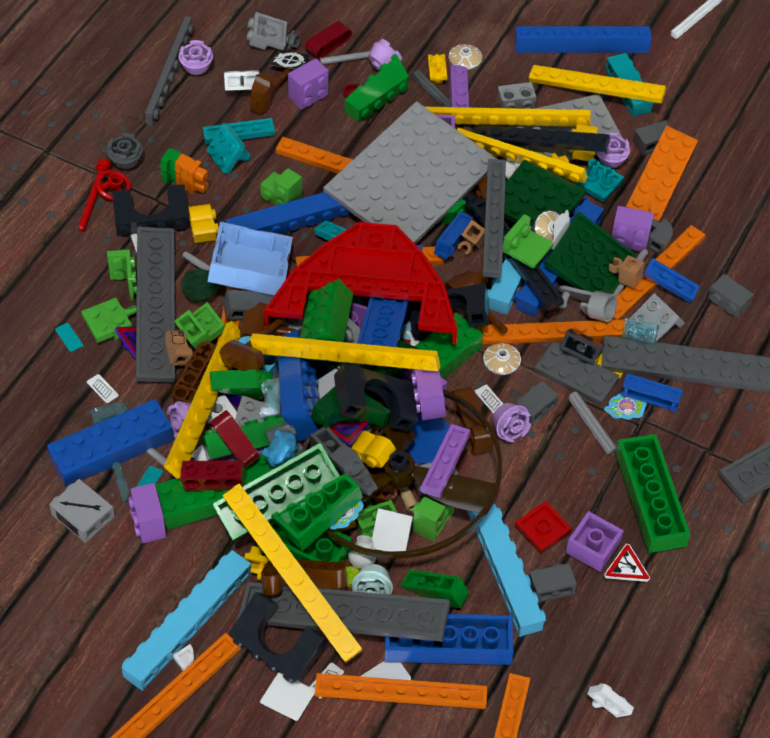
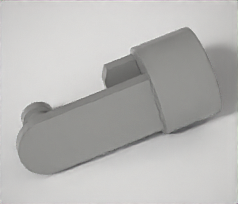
(600, 304)

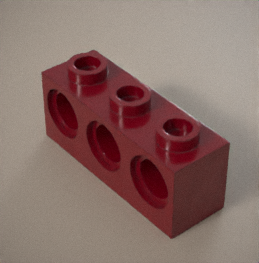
(212, 475)

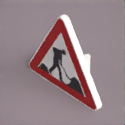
(627, 567)

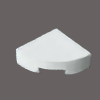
(184, 657)

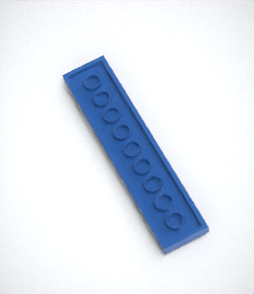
(383, 321)

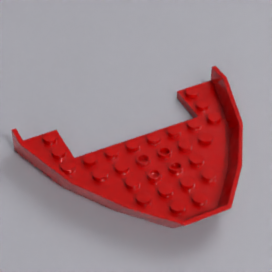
(371, 263)

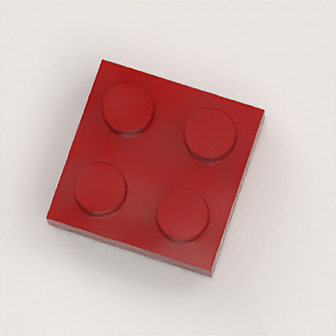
(543, 527)

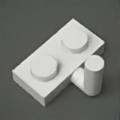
(605, 697)

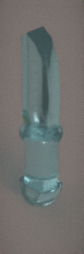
(120, 479)

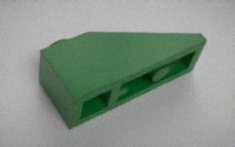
(239, 382)
(436, 586)

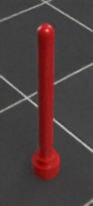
(102, 165)

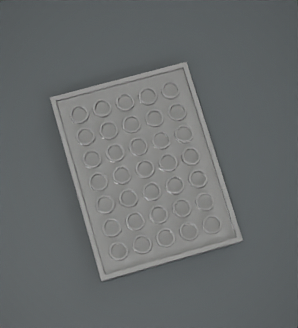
(411, 173)

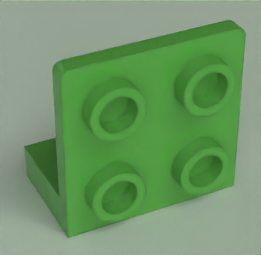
(525, 244)
(123, 267)

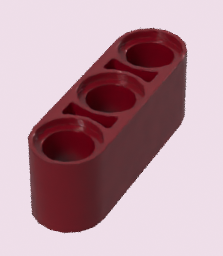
(328, 39)
(234, 438)

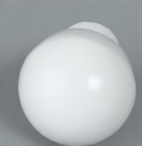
(360, 560)

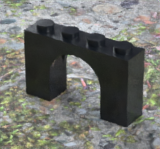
(173, 216)
(471, 298)
(395, 392)
(250, 633)

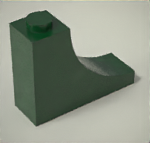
(326, 411)

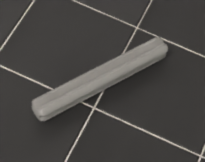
(592, 423)

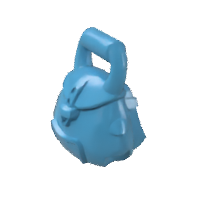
(281, 448)

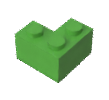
(282, 188)
(430, 518)

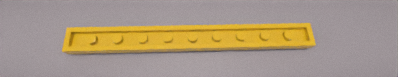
(514, 116)
(346, 352)
(199, 408)
(292, 573)

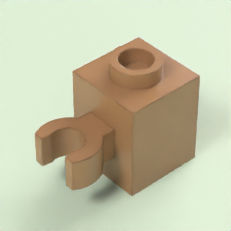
(474, 236)
(629, 271)

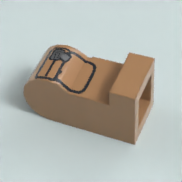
(177, 347)

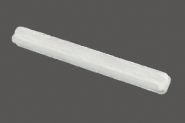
(694, 17)

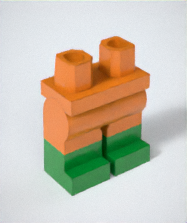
(183, 170)

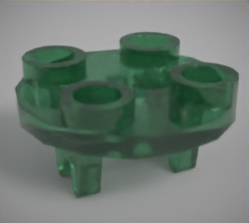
(196, 287)

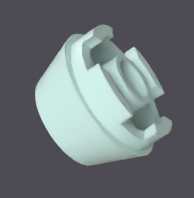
(372, 579)

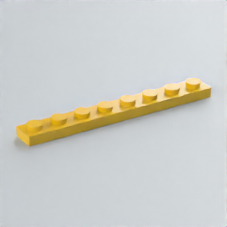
(597, 84)
(518, 154)

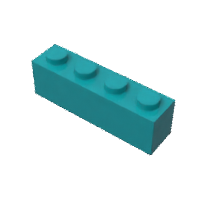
(622, 67)

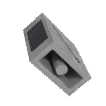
(81, 510)

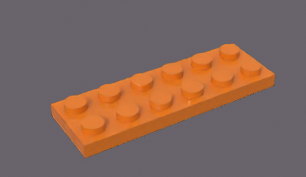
(662, 172)

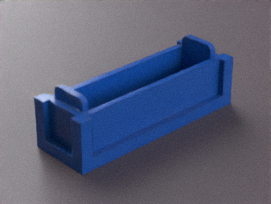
(452, 236)
(651, 392)

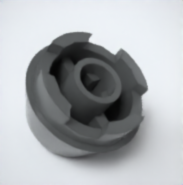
(124, 151)

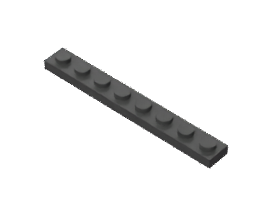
(168, 73)
(494, 218)

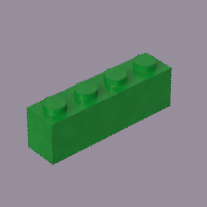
(377, 90)
(318, 511)

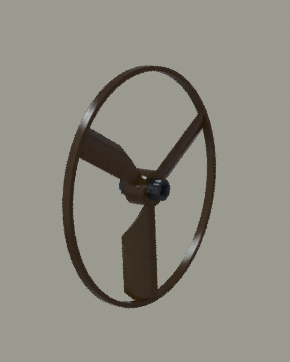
(459, 491)

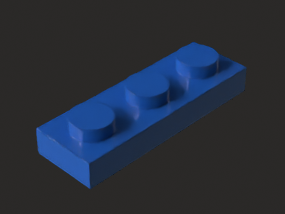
(671, 280)

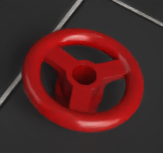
(114, 182)

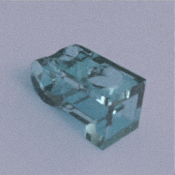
(271, 393)
(105, 412)

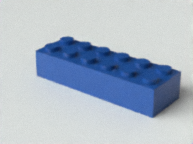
(298, 392)
(110, 442)
(465, 641)

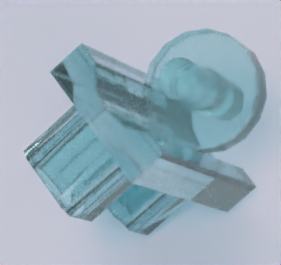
(640, 330)

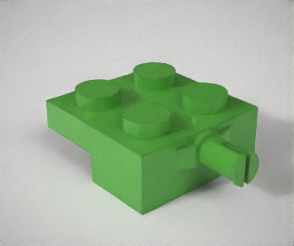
(106, 317)
(200, 325)
(366, 518)

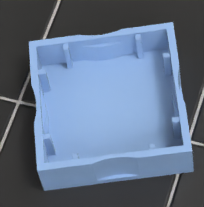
(250, 259)

